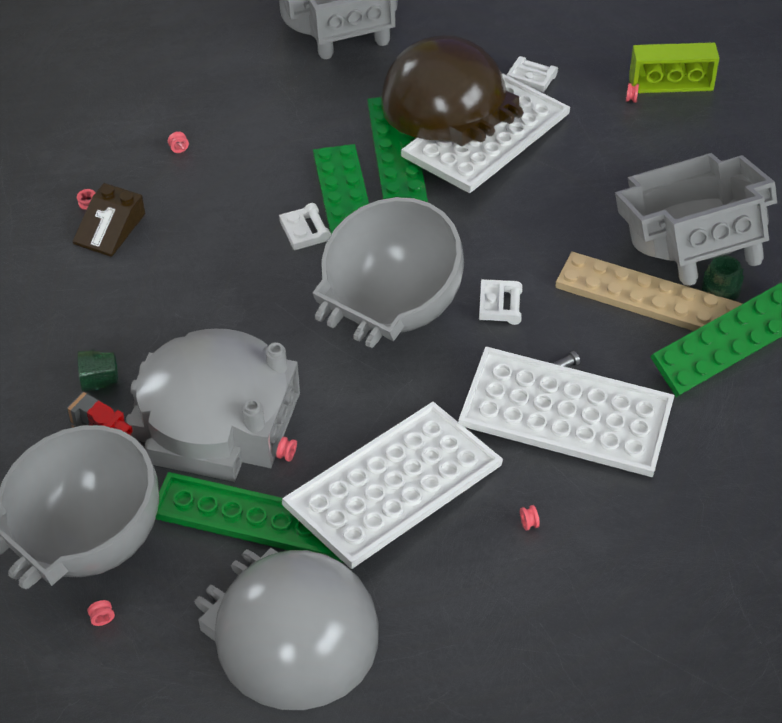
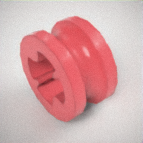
(632, 92)
(173, 141)
(84, 194)
(286, 449)
(529, 517)
(101, 613)

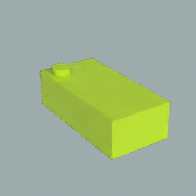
(674, 67)

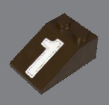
(109, 219)

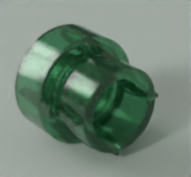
(724, 278)
(96, 369)

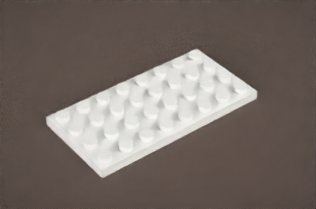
(476, 161)
(567, 411)
(391, 484)

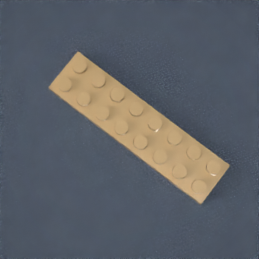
(641, 292)

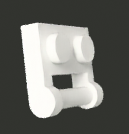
(532, 74)
(298, 229)
(492, 301)

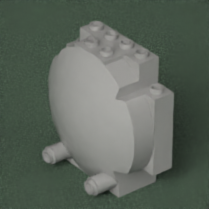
(339, 20)
(699, 211)
(214, 402)

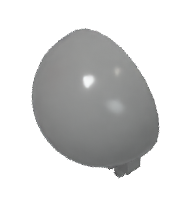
(390, 268)
(77, 504)
(292, 628)

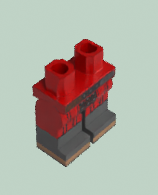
(91, 412)

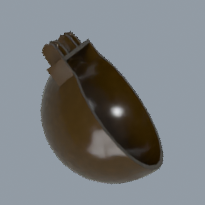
(447, 92)

